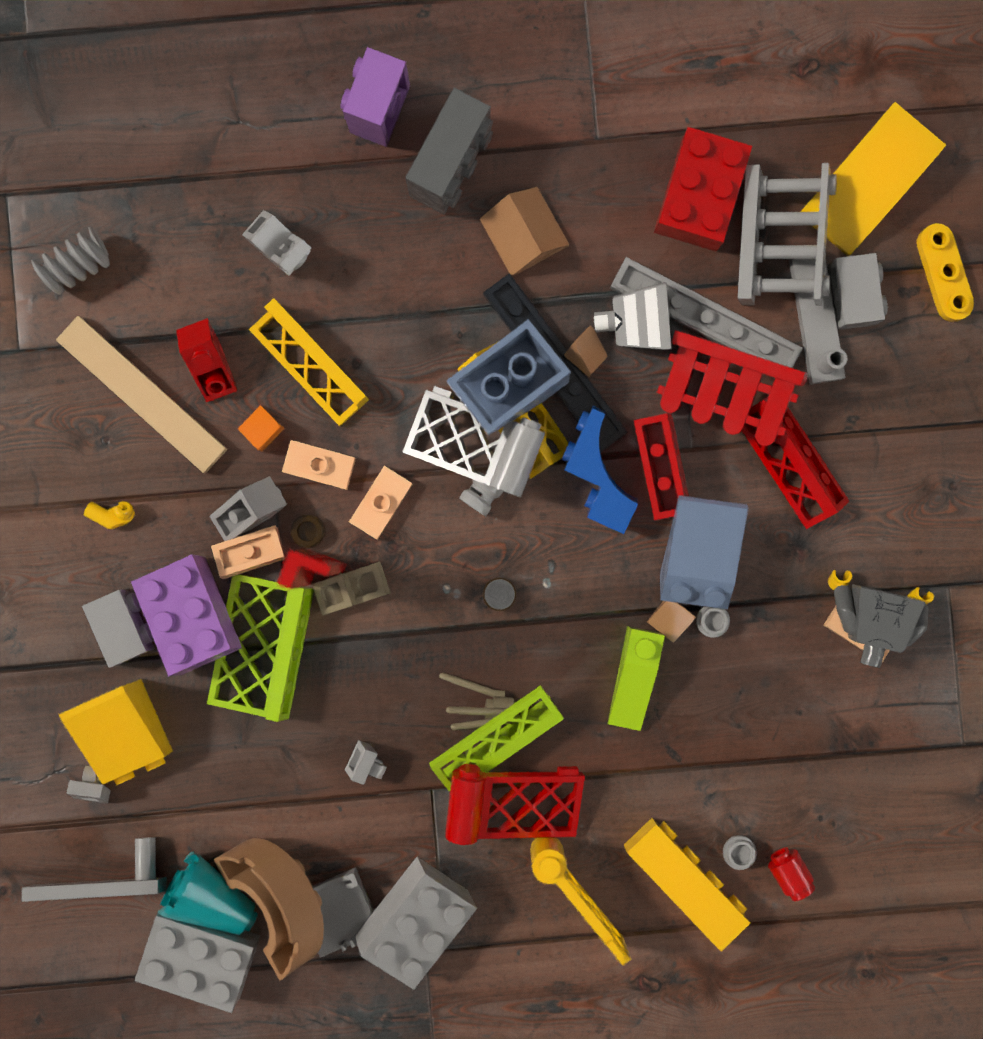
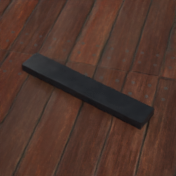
(577, 395)

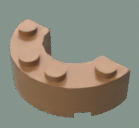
(283, 896)

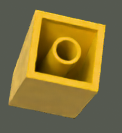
(118, 733)

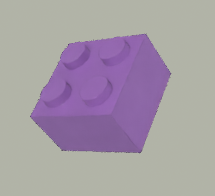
(375, 96)

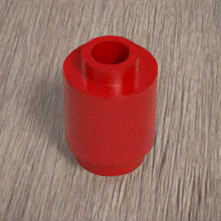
(791, 874)

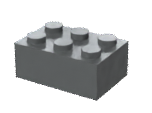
(450, 151)

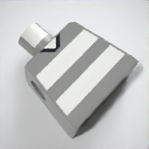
(638, 318)

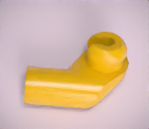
(110, 518)

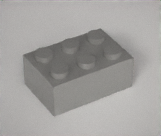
(415, 923)
(197, 962)

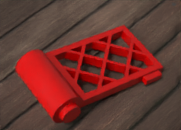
(472, 795)

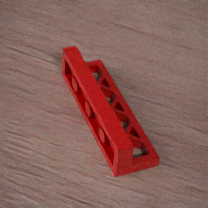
(806, 462)
(302, 566)

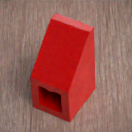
(206, 360)

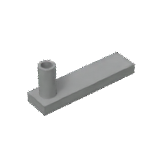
(818, 329)
(143, 884)

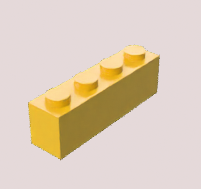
(687, 884)

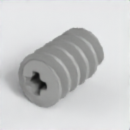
(72, 262)

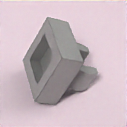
(364, 762)
(89, 789)

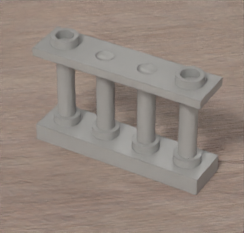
(756, 218)

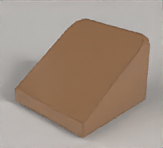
(587, 352)
(671, 619)

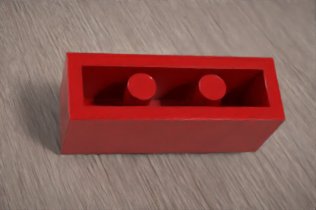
(661, 463)

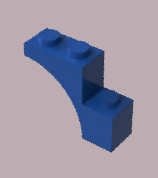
(609, 503)

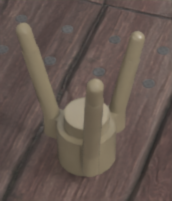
(492, 706)

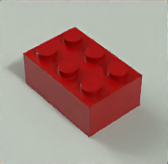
(703, 189)

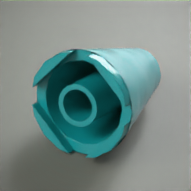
(205, 900)

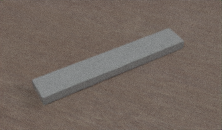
(709, 317)

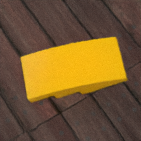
(876, 176)

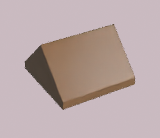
(523, 230)

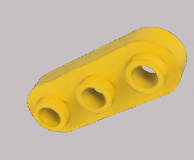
(942, 287)

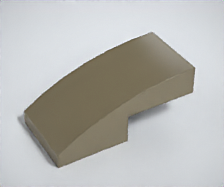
(351, 588)

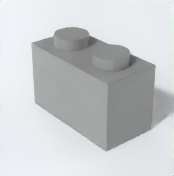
(857, 291)
(119, 627)

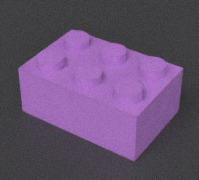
(186, 615)

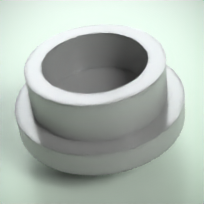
(712, 621)
(739, 852)

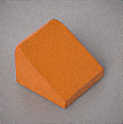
(261, 428)

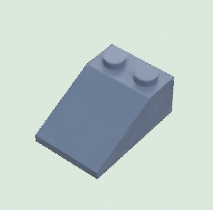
(510, 378)
(703, 552)

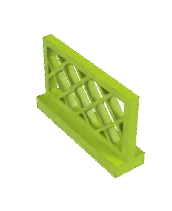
(287, 655)

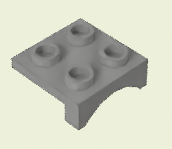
(343, 910)

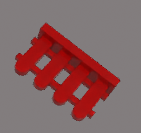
(743, 397)

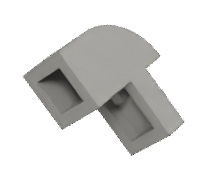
(277, 243)

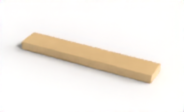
(141, 394)

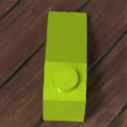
(635, 677)

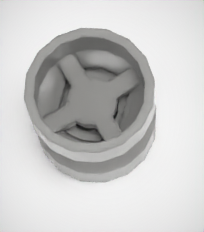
(483, 503)

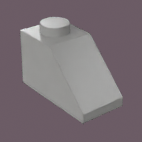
(248, 509)

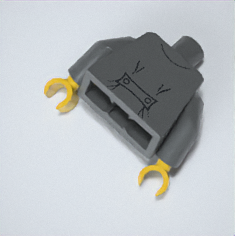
(879, 617)

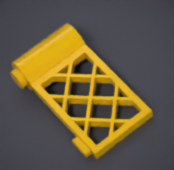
(551, 868)

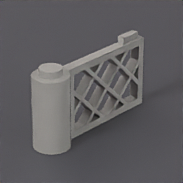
(513, 454)

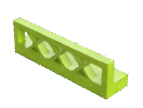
(504, 741)

